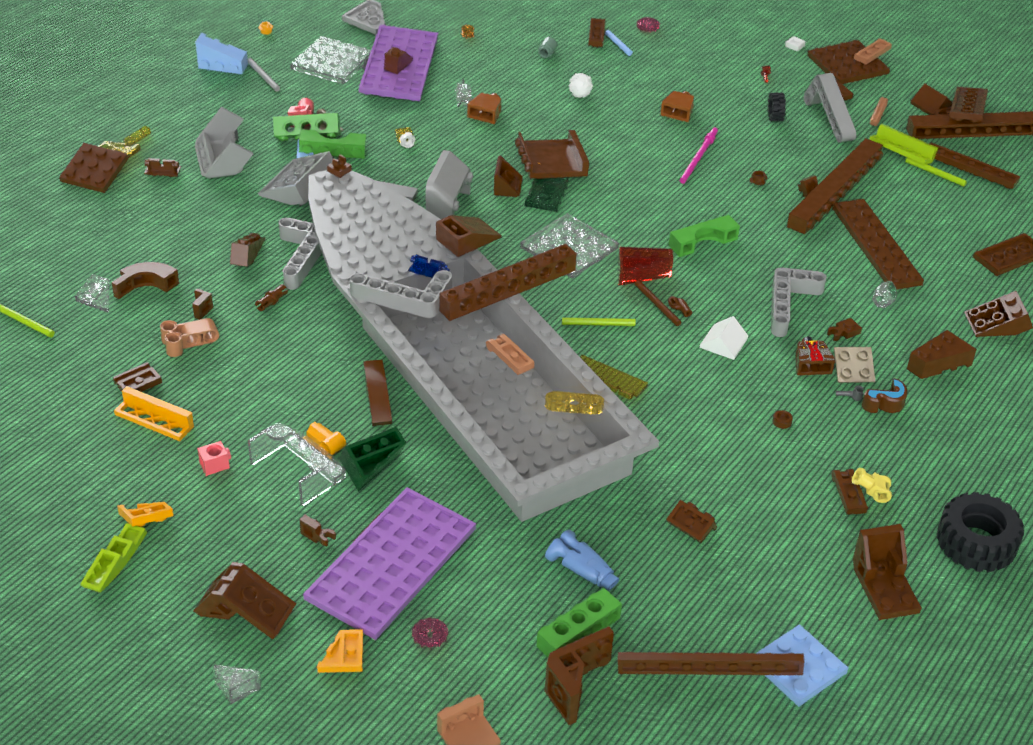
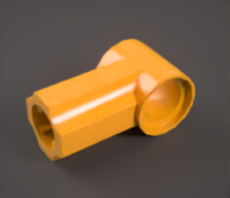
(325, 438)

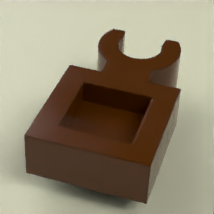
(846, 328)

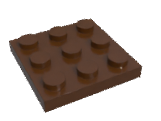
(94, 167)

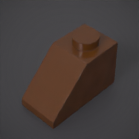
(396, 60)

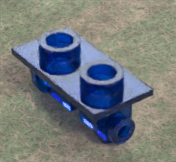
(422, 267)

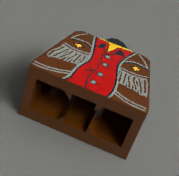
(813, 358)

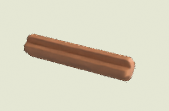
(878, 111)

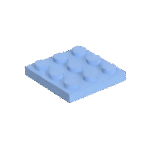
(820, 665)

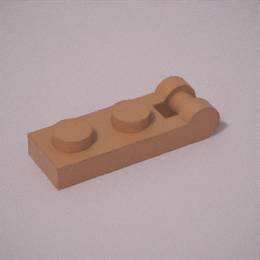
(510, 354)

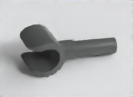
(856, 394)

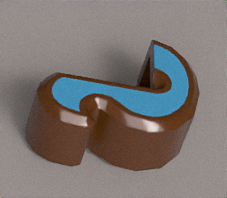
(888, 401)

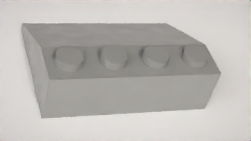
(292, 182)

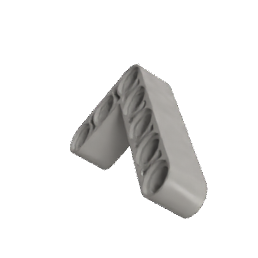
(826, 91)
(305, 255)
(787, 282)
(399, 296)

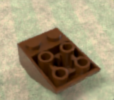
(464, 234)
(1000, 317)

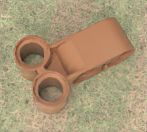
(187, 335)

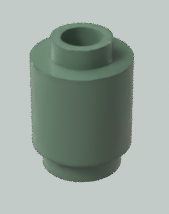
(547, 47)

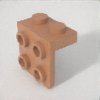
(466, 724)

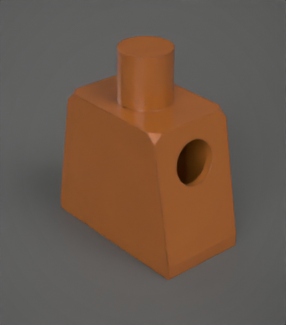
(678, 106)
(485, 107)

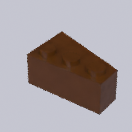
(940, 354)

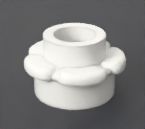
(410, 142)

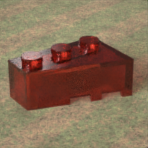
(643, 264)

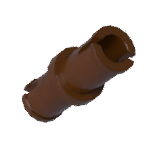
(271, 297)

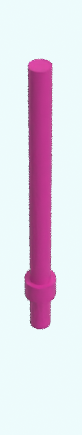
(709, 139)

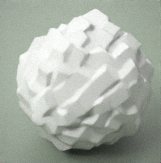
(580, 85)

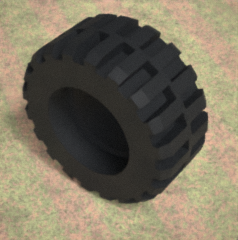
(974, 549)

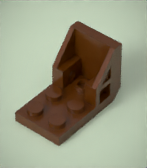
(881, 567)
(250, 596)
(569, 664)

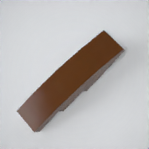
(377, 392)

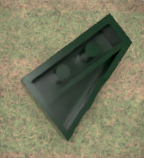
(371, 455)

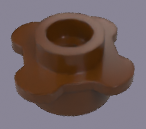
(758, 178)

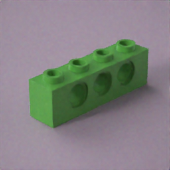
(282, 123)
(583, 619)

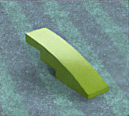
(113, 558)

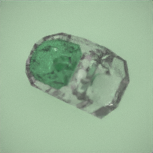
(885, 294)

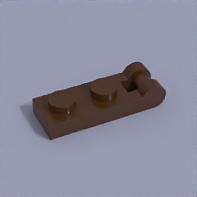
(850, 493)

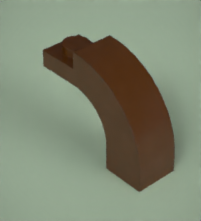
(145, 274)

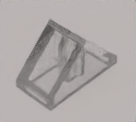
(236, 682)

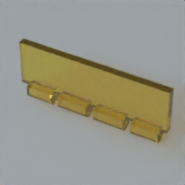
(616, 379)

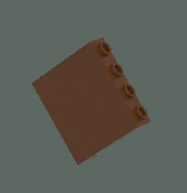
(555, 156)

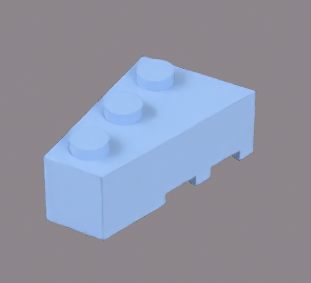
(220, 57)

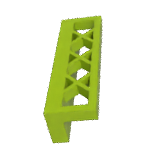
(905, 144)

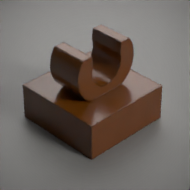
(339, 167)
(807, 185)

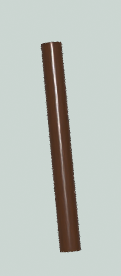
(665, 310)

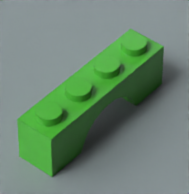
(350, 146)
(719, 229)

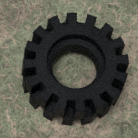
(776, 106)

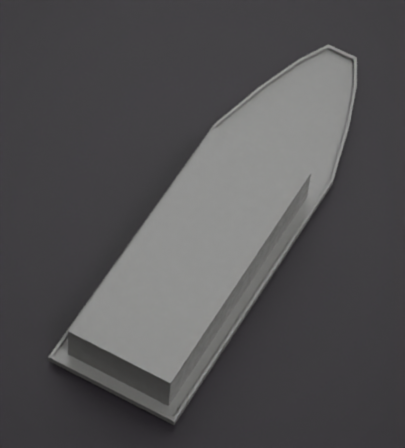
(492, 413)

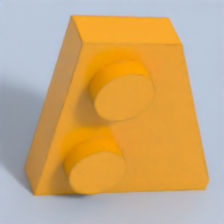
(146, 513)
(344, 653)

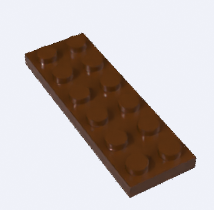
(968, 104)

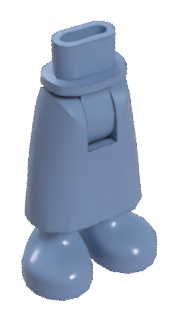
(581, 560)

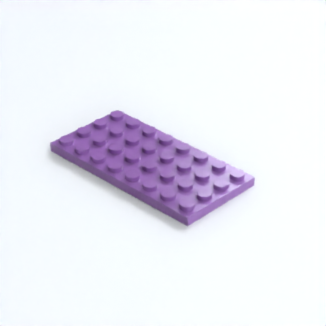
(411, 80)
(389, 563)

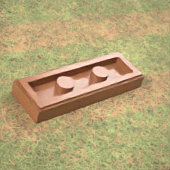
(872, 51)

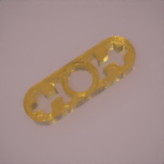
(582, 398)

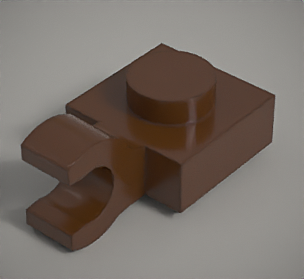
(312, 530)

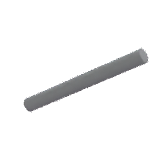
(263, 74)

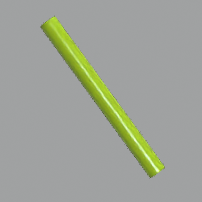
(938, 172)
(599, 321)
(36, 326)

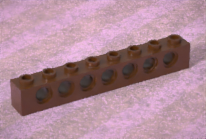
(507, 282)

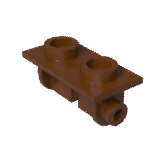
(168, 168)

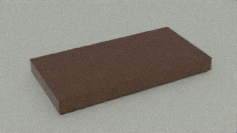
(1006, 254)

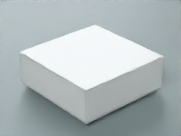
(795, 43)

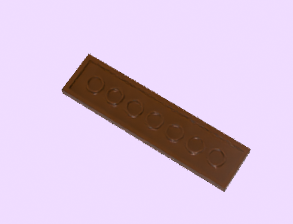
(877, 244)

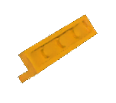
(158, 410)

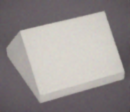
(725, 338)

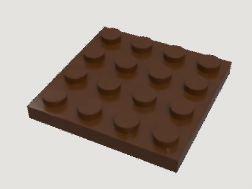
(841, 63)

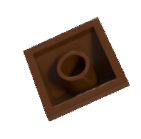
(930, 100)
(506, 179)

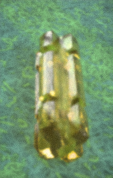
(137, 136)

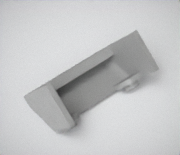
(217, 149)
(445, 183)

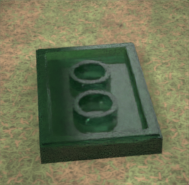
(547, 193)

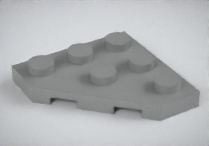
(366, 16)

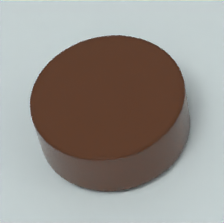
(782, 419)

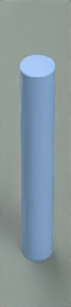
(619, 43)

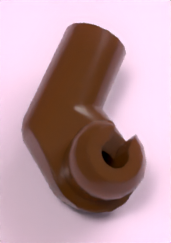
(680, 304)

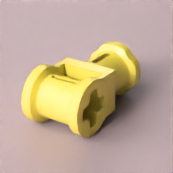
(875, 485)

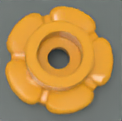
(265, 28)

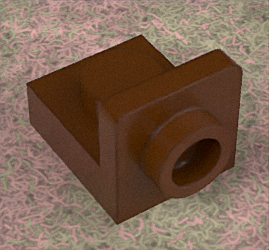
(202, 304)

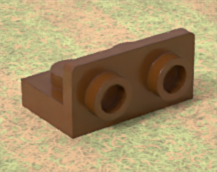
(691, 521)

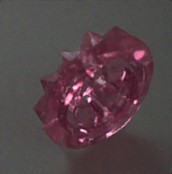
(648, 24)
(437, 628)

